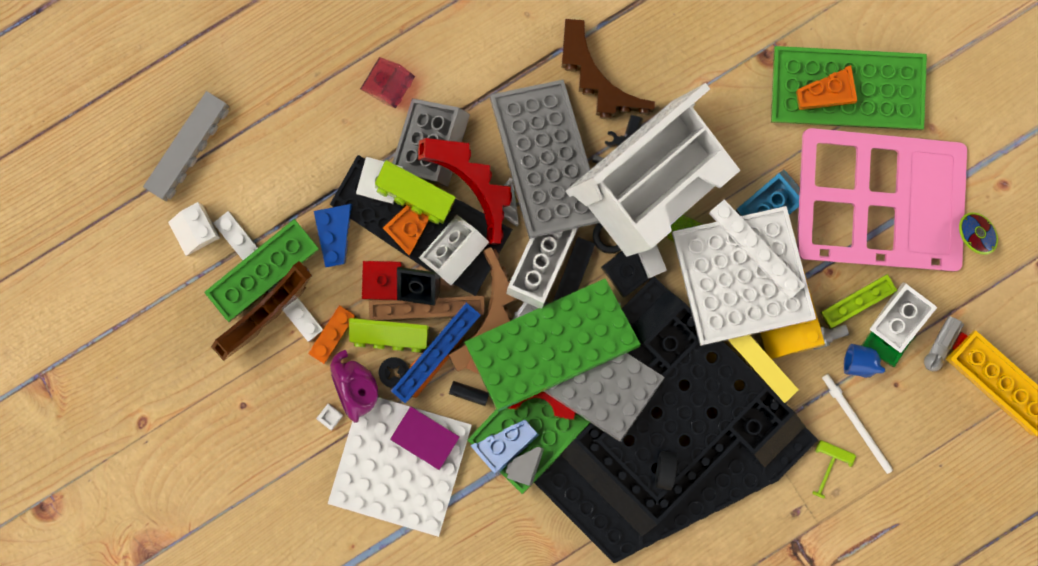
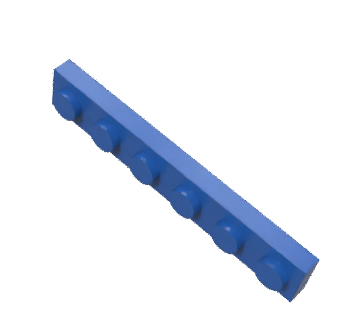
(435, 353)

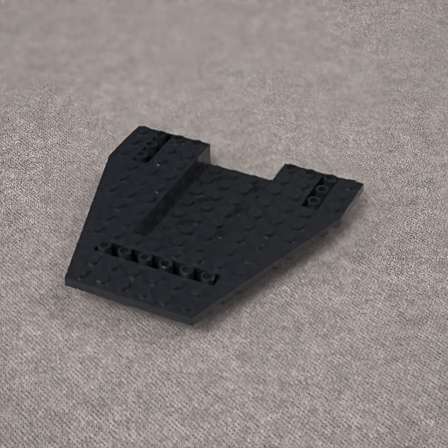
(743, 449)

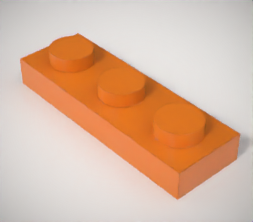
(331, 334)

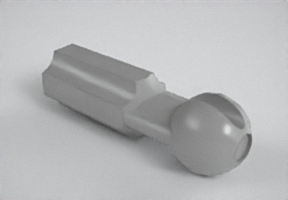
(943, 344)

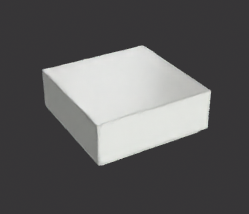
(329, 417)

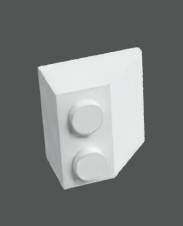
(193, 228)

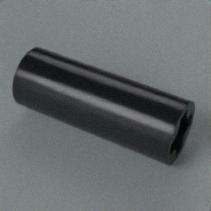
(469, 393)

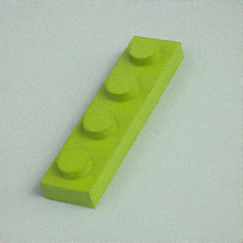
(858, 301)

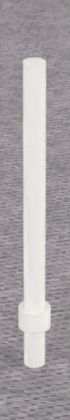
(836, 392)

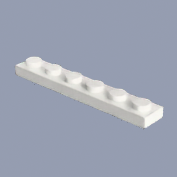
(757, 249)

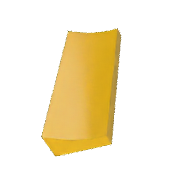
(998, 379)

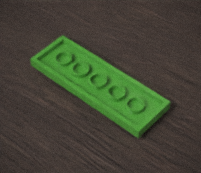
(261, 270)

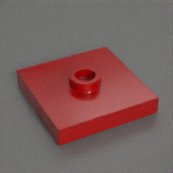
(379, 280)

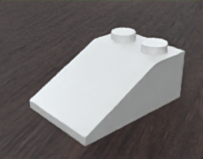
(902, 317)

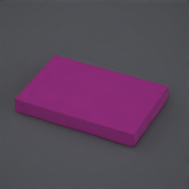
(424, 438)

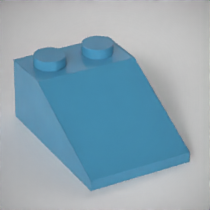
(777, 193)

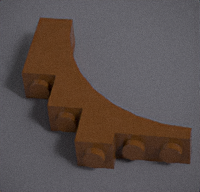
(591, 80)
(264, 312)

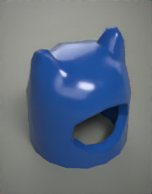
(862, 361)

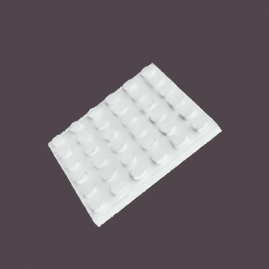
(729, 290)
(389, 481)

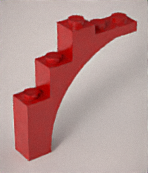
(456, 158)

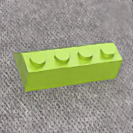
(414, 192)
(388, 334)

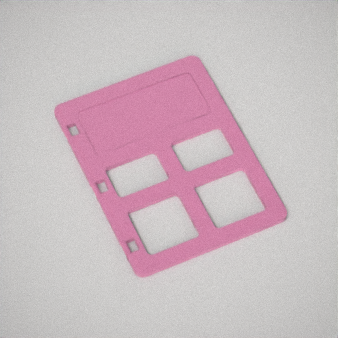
(925, 203)

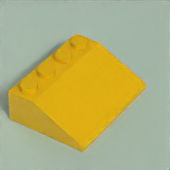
(793, 338)

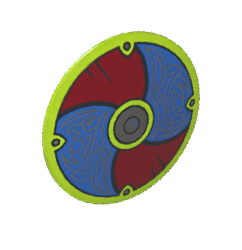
(978, 233)

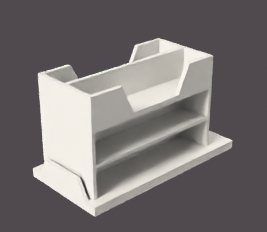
(655, 175)

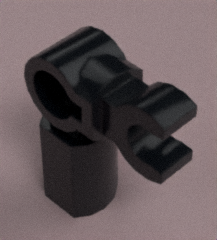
(633, 125)

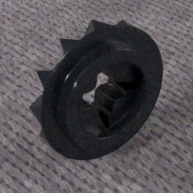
(393, 363)

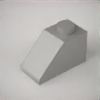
(525, 466)

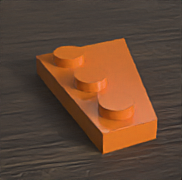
(829, 91)
(406, 228)

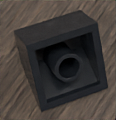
(417, 286)

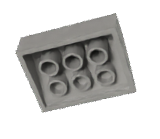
(433, 122)

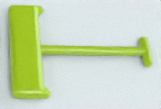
(836, 453)

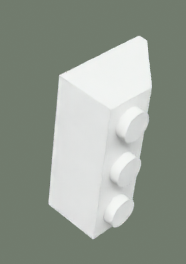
(454, 249)

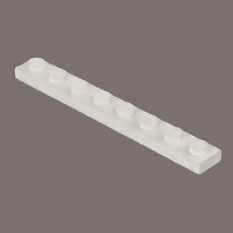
(244, 247)

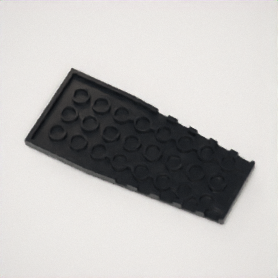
(376, 214)

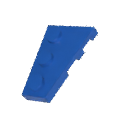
(333, 233)

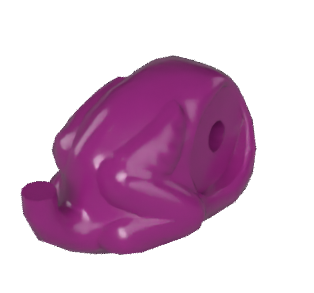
(354, 386)

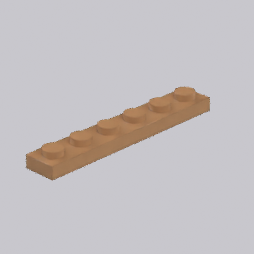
(408, 310)

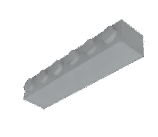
(186, 146)

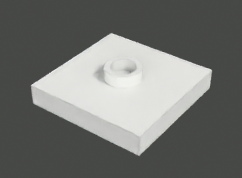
(368, 178)

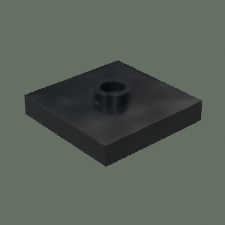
(625, 272)

